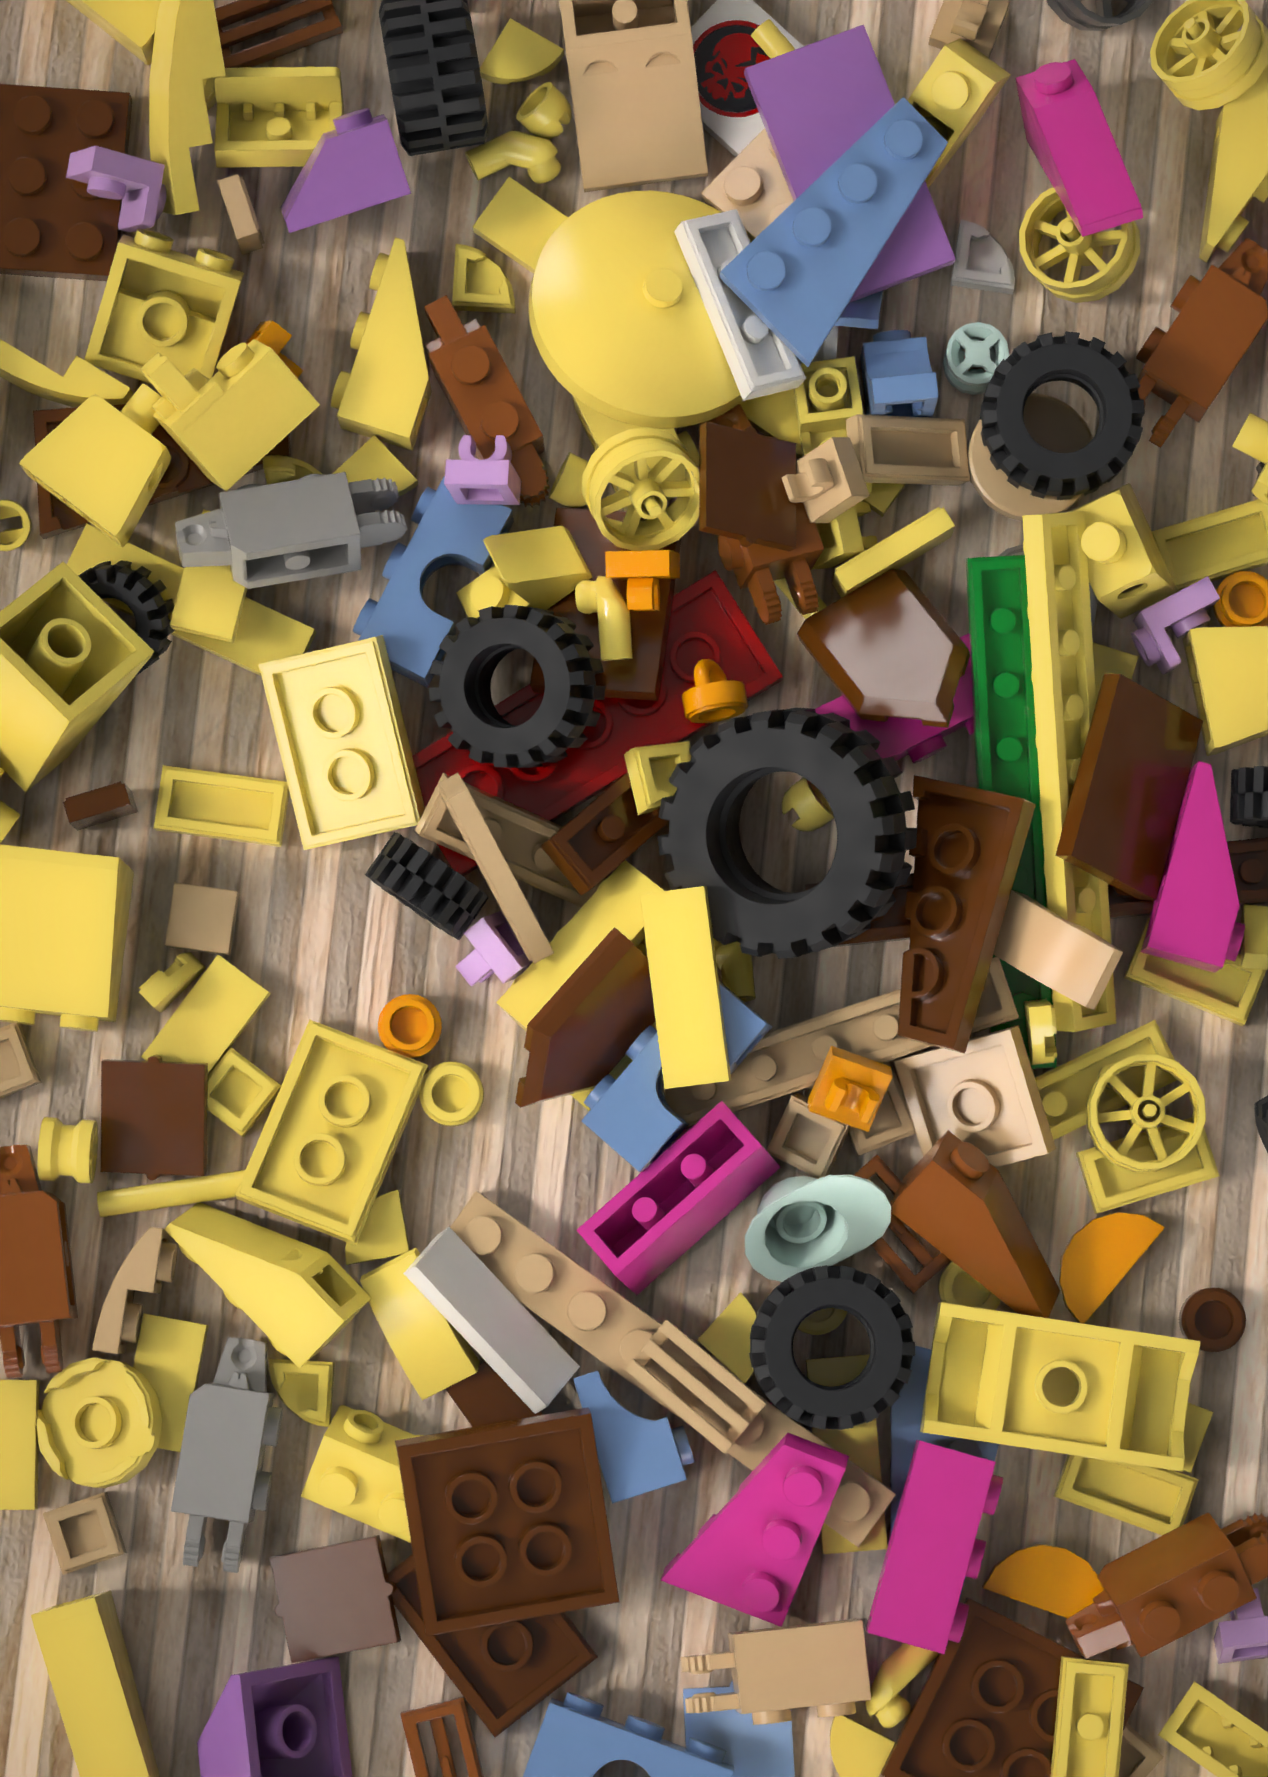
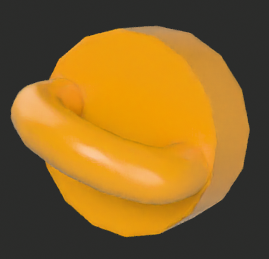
(714, 696)

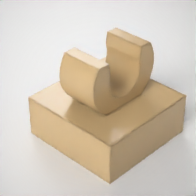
(972, 20)
(827, 480)

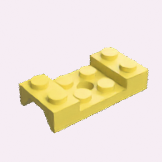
(991, 1375)

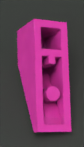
(1076, 147)
(1198, 890)

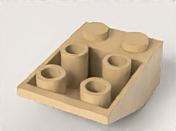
(633, 91)

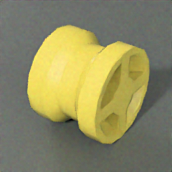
(67, 1150)

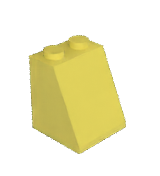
(59, 671)
(62, 935)

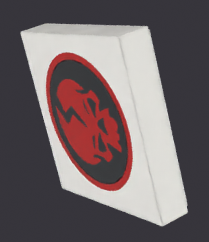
(721, 54)

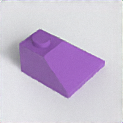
(346, 172)
(279, 1724)

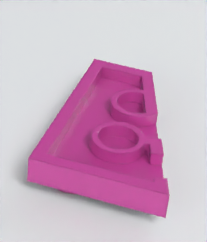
(765, 1533)

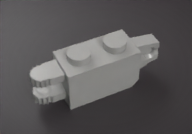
(292, 528)
(225, 1451)

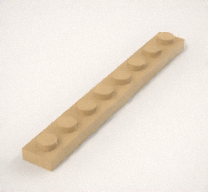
(618, 1330)

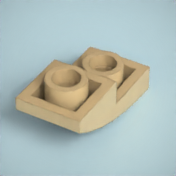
(1055, 950)
(142, 1270)

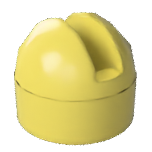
(545, 111)
(568, 482)
(14, 538)
(808, 804)

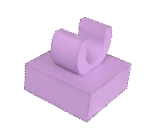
(483, 481)

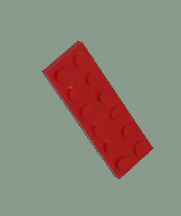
(701, 626)

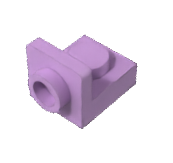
(125, 178)
(1177, 612)

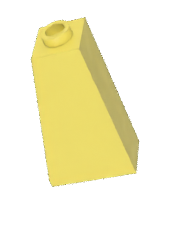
(95, 1687)

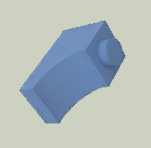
(898, 376)
(631, 1449)

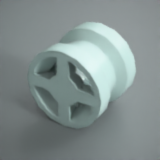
(983, 348)

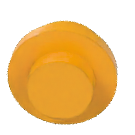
(1242, 600)
(410, 1025)

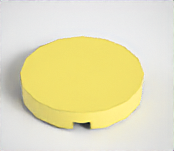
(99, 1422)

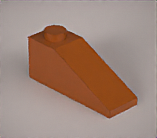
(972, 1219)

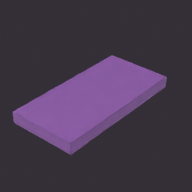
(814, 111)

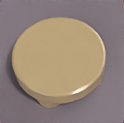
(1052, 426)

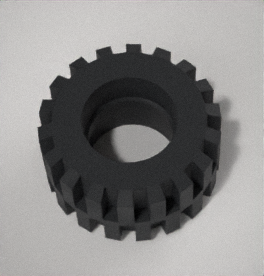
(433, 74)
(1071, 361)
(467, 686)
(888, 1360)

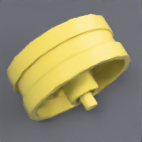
(1205, 42)
(1079, 249)
(642, 489)
(1146, 1112)

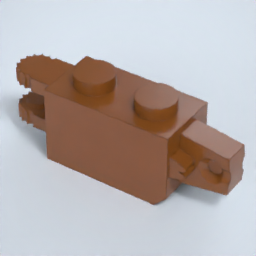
(1206, 339)
(485, 396)
(760, 565)
(33, 1262)
(1174, 1585)

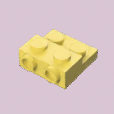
(164, 306)

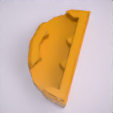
(1101, 1257)
(1046, 1579)

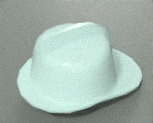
(814, 1223)

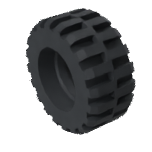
(866, 814)

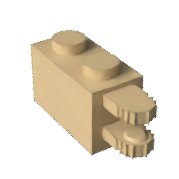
(788, 1670)

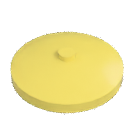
(625, 316)

